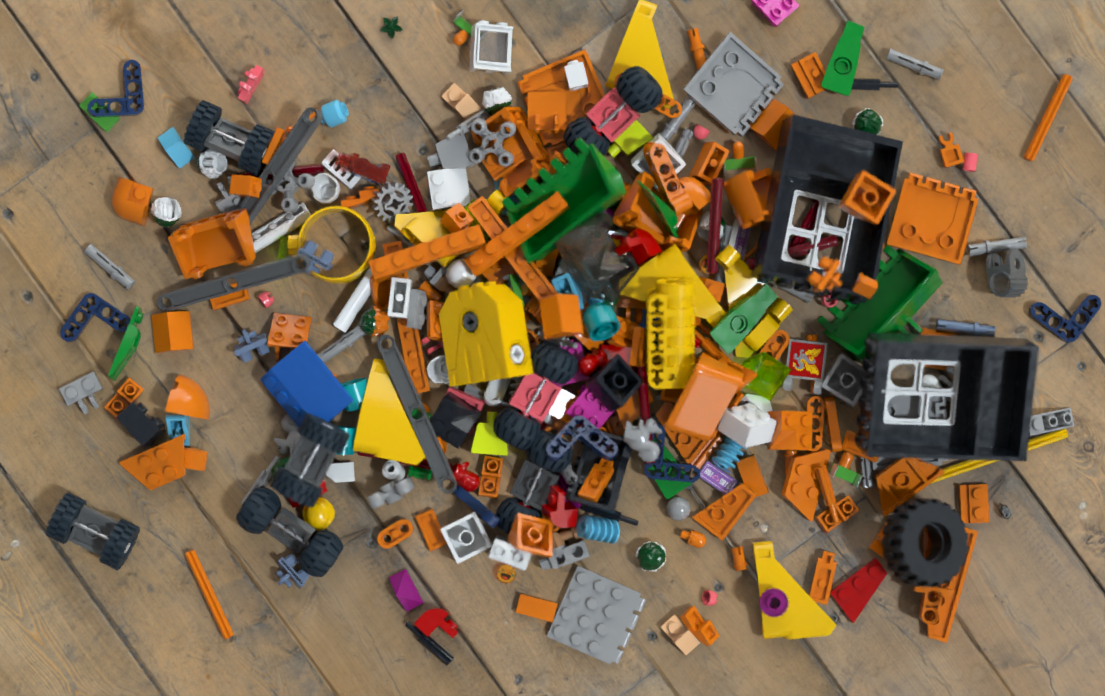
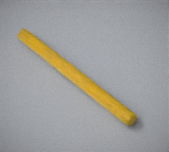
(973, 464)

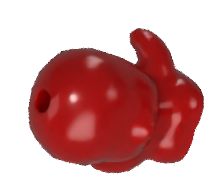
(592, 362)
(466, 479)

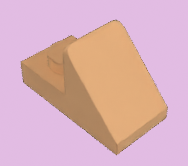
(461, 102)
(680, 634)

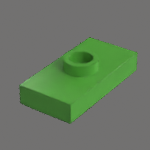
(106, 123)

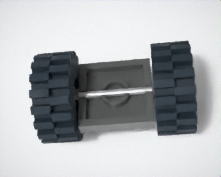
(228, 138)
(310, 460)
(92, 530)

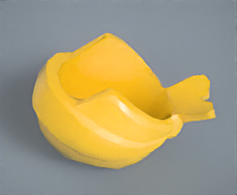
(320, 515)

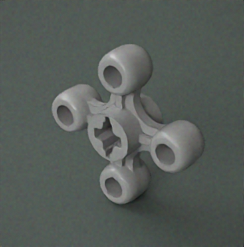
(487, 137)
(290, 185)
(390, 492)

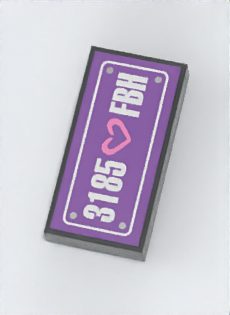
(717, 478)

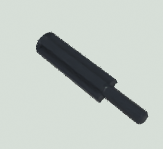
(872, 84)
(616, 516)
(431, 645)

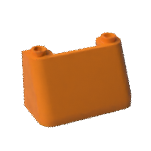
(527, 142)
(637, 213)
(213, 243)
(704, 399)

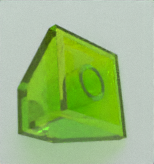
(770, 374)

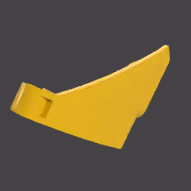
(642, 49)
(427, 226)
(673, 264)
(742, 284)
(383, 423)
(803, 615)

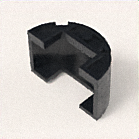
(610, 495)

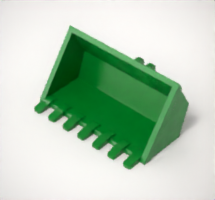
(585, 183)
(901, 291)

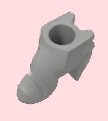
(638, 439)
(290, 443)

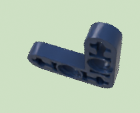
(125, 103)
(95, 310)
(1071, 323)
(581, 433)
(659, 461)
(486, 514)

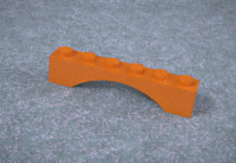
(443, 247)

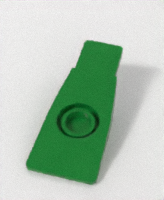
(844, 60)
(663, 211)
(742, 318)
(128, 345)
(668, 487)

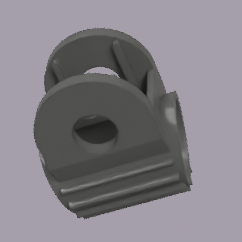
(1000, 274)

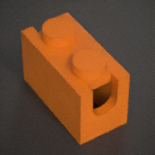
(709, 162)

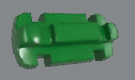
(419, 473)

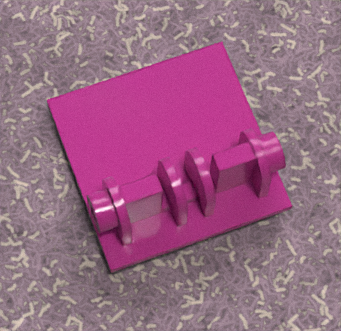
(775, 9)
(589, 407)

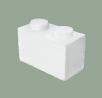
(399, 298)

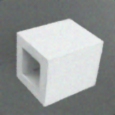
(575, 75)

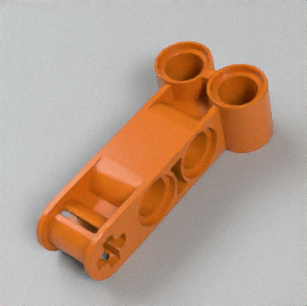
(675, 197)

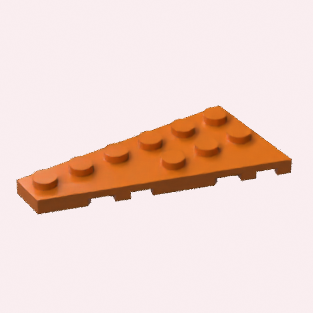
(941, 629)

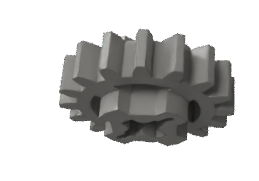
(385, 198)

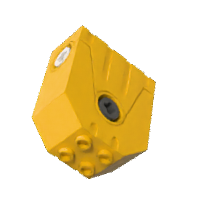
(484, 334)

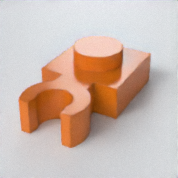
(950, 154)

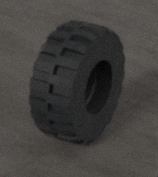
(902, 548)

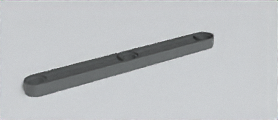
(283, 160)
(245, 279)
(422, 426)

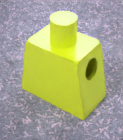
(630, 141)
(485, 439)

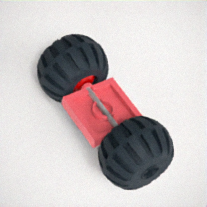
(616, 111)
(535, 395)

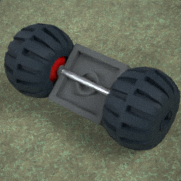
(533, 481)
(290, 530)

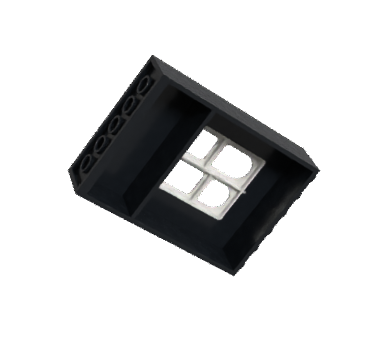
(820, 164)
(988, 397)

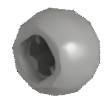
(678, 508)

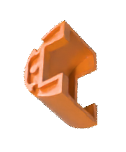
(748, 196)

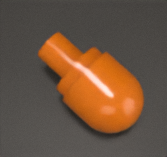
(694, 538)

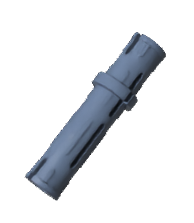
(966, 328)

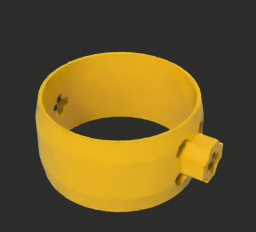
(298, 241)

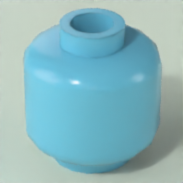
(334, 113)

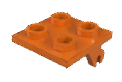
(547, 111)
(288, 331)

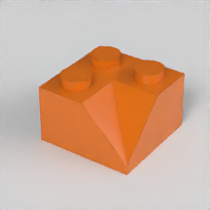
(867, 198)
(791, 431)

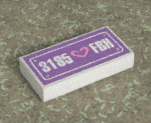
(739, 239)

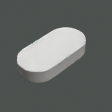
(495, 391)

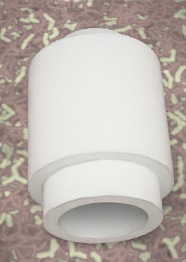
(398, 473)

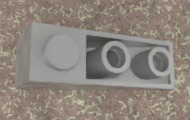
(1051, 421)

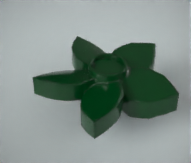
(391, 26)

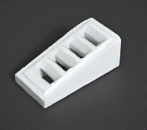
(326, 162)

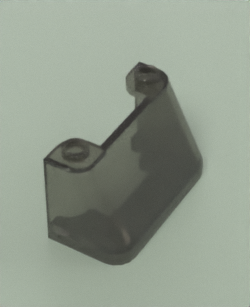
(593, 258)

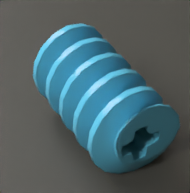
(728, 454)
(598, 529)

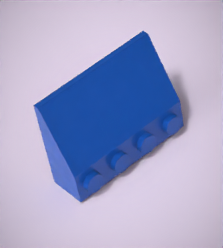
(306, 386)

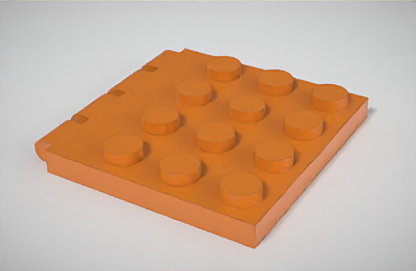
(553, 79)
(932, 218)

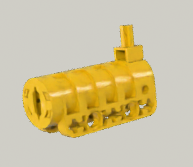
(675, 335)

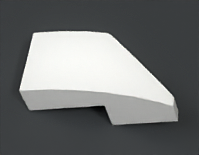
(341, 472)

